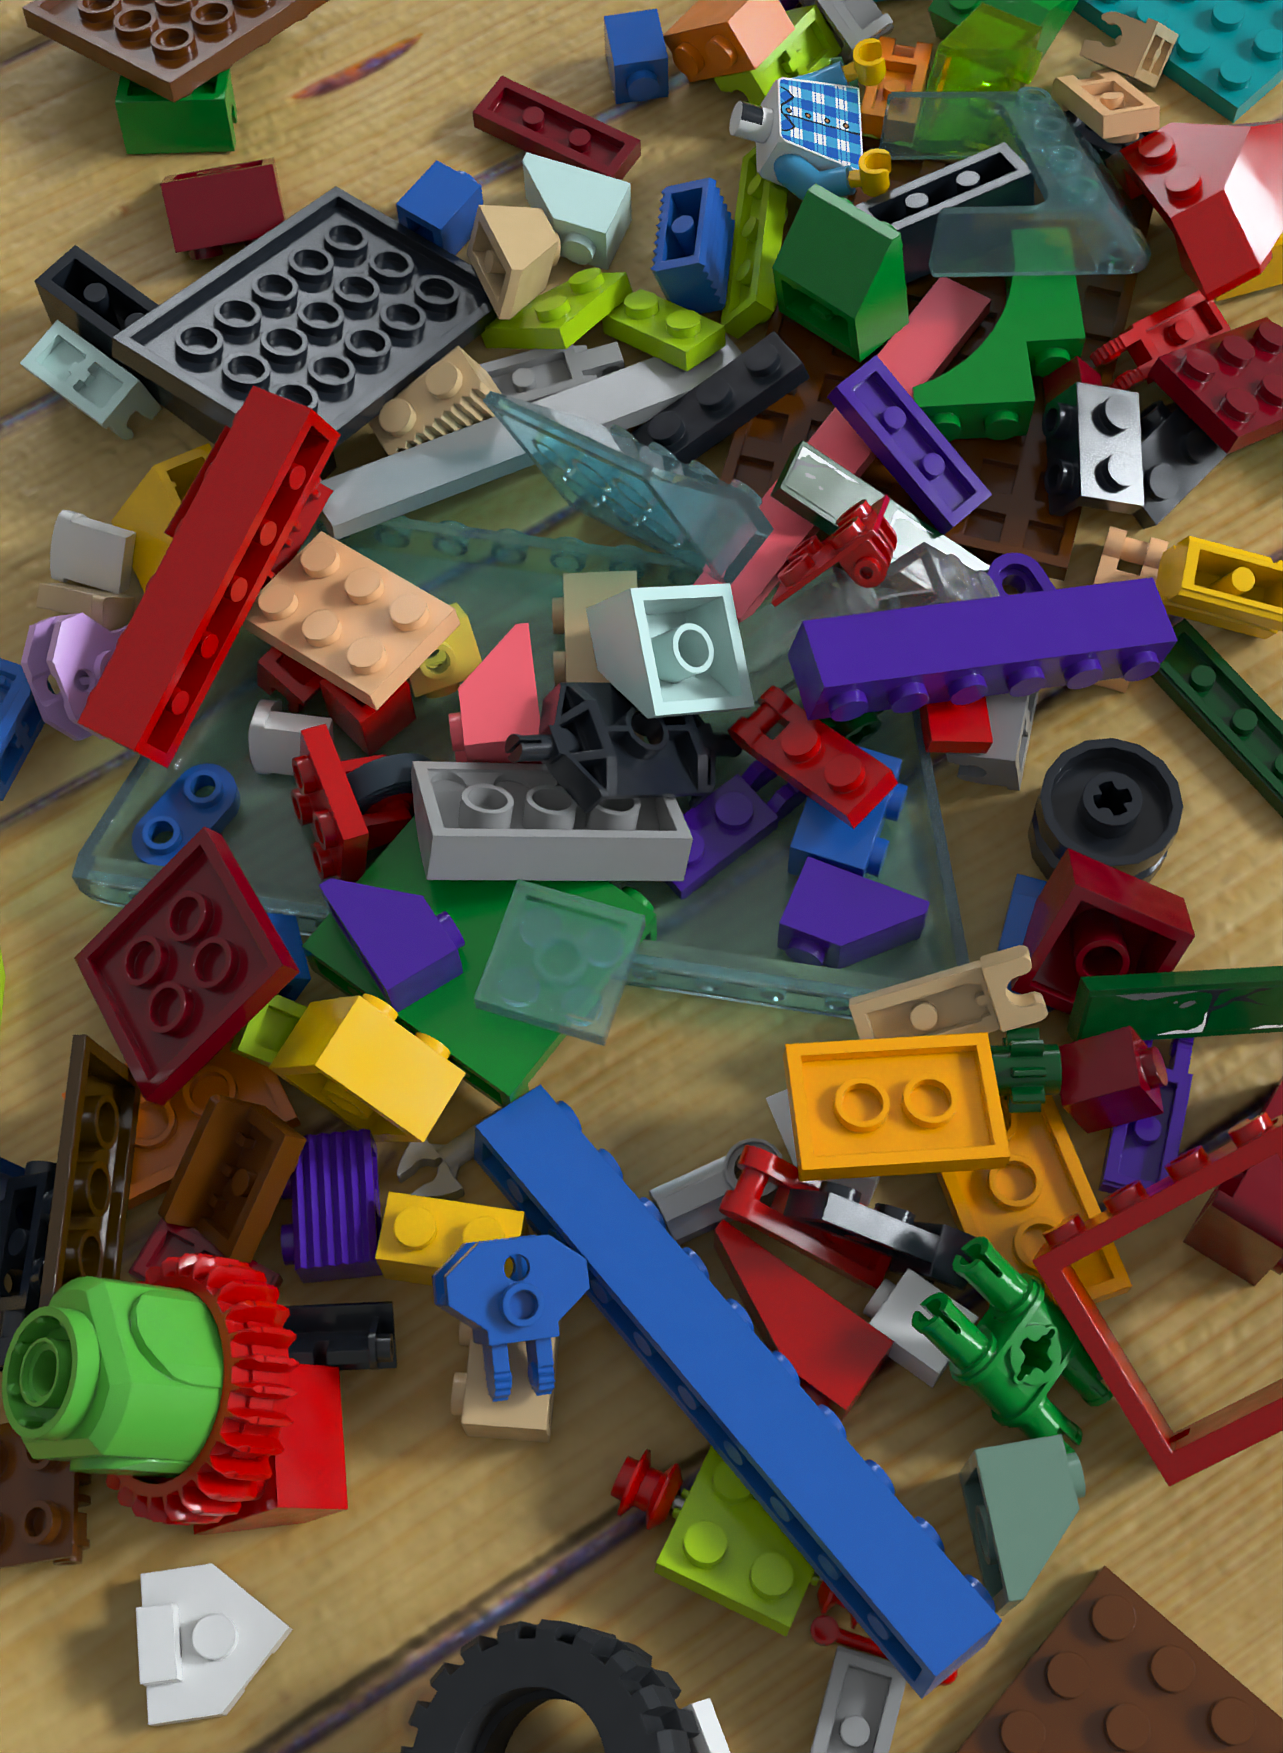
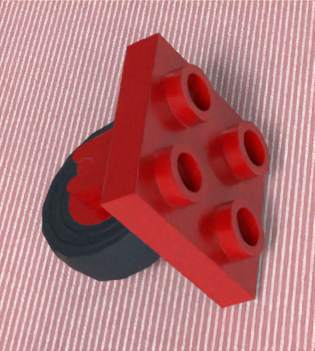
(349, 802)

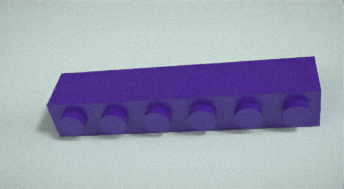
(980, 648)

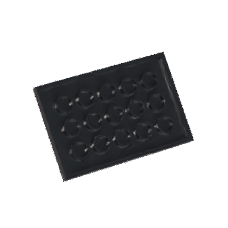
(318, 311)

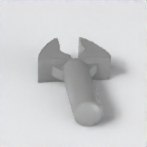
(445, 1157)

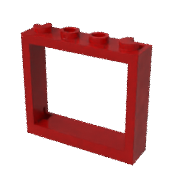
(1129, 1208)

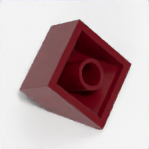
(222, 206)
(1099, 925)

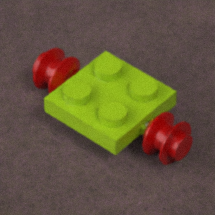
(722, 1541)

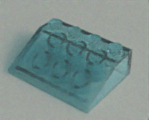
(640, 488)

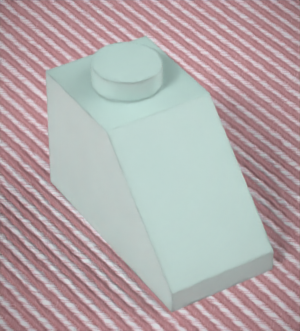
(582, 207)

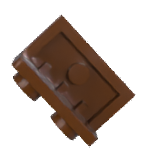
(233, 1175)

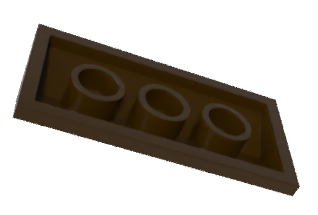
(91, 1169)

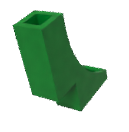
(994, 387)

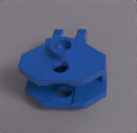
(512, 1309)

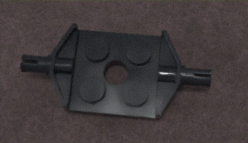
(597, 756)

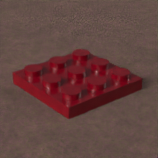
(185, 966)

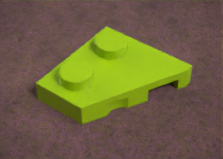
(562, 313)

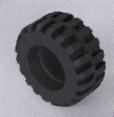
(534, 1663)

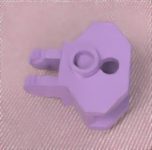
(76, 655)

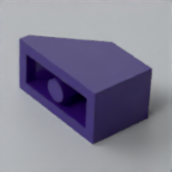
(846, 918)
(396, 939)

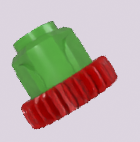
(158, 1385)

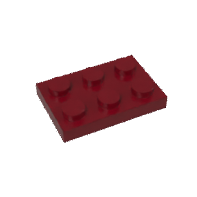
(1229, 383)

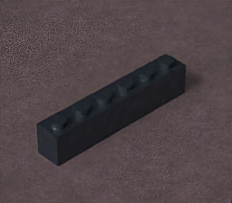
(101, 305)

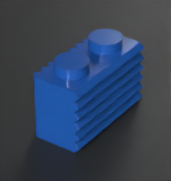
(694, 246)

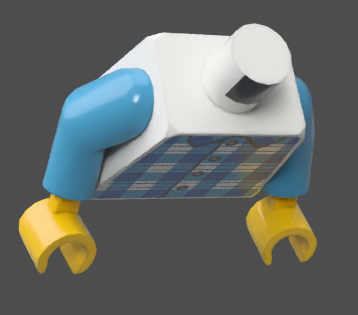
(813, 130)

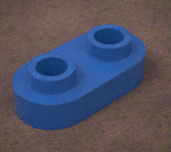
(185, 813)

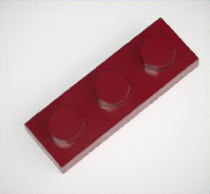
(554, 130)

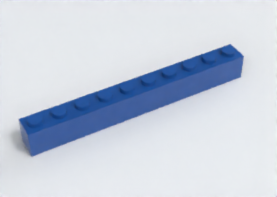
(741, 1394)

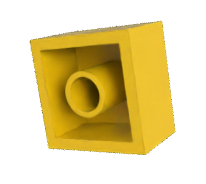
(369, 1068)

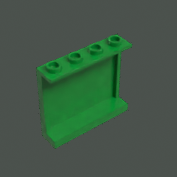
(491, 1049)

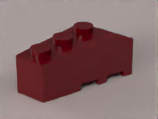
(1245, 1216)

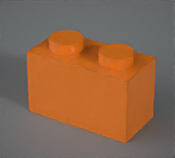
(726, 36)

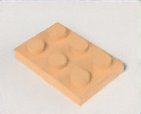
(350, 620)

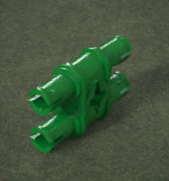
(1014, 1348)

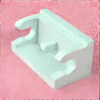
(89, 379)

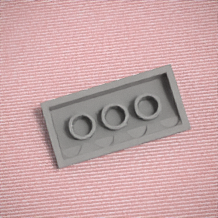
(525, 826)

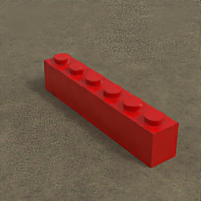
(210, 576)

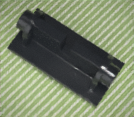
(344, 1335)

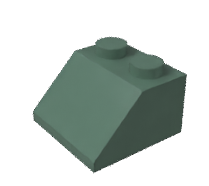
(1018, 1511)

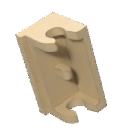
(1138, 52)

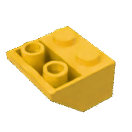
(154, 505)

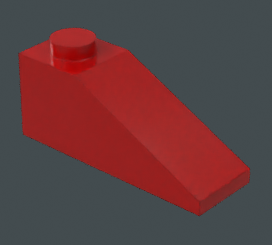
(820, 1337)

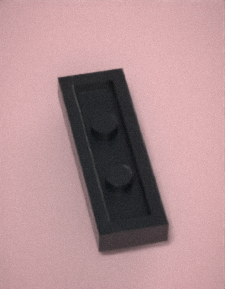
(725, 400)

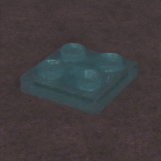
(560, 962)

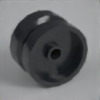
(1109, 805)

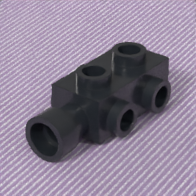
(23, 1245)

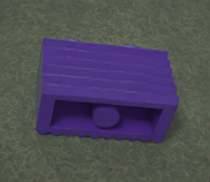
(334, 1208)

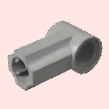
(693, 1199)

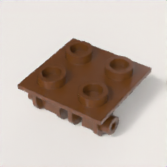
(39, 1507)

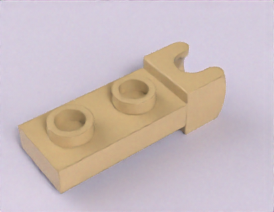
(952, 1001)

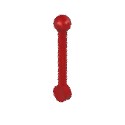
(826, 1631)

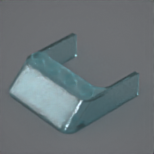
(1073, 232)

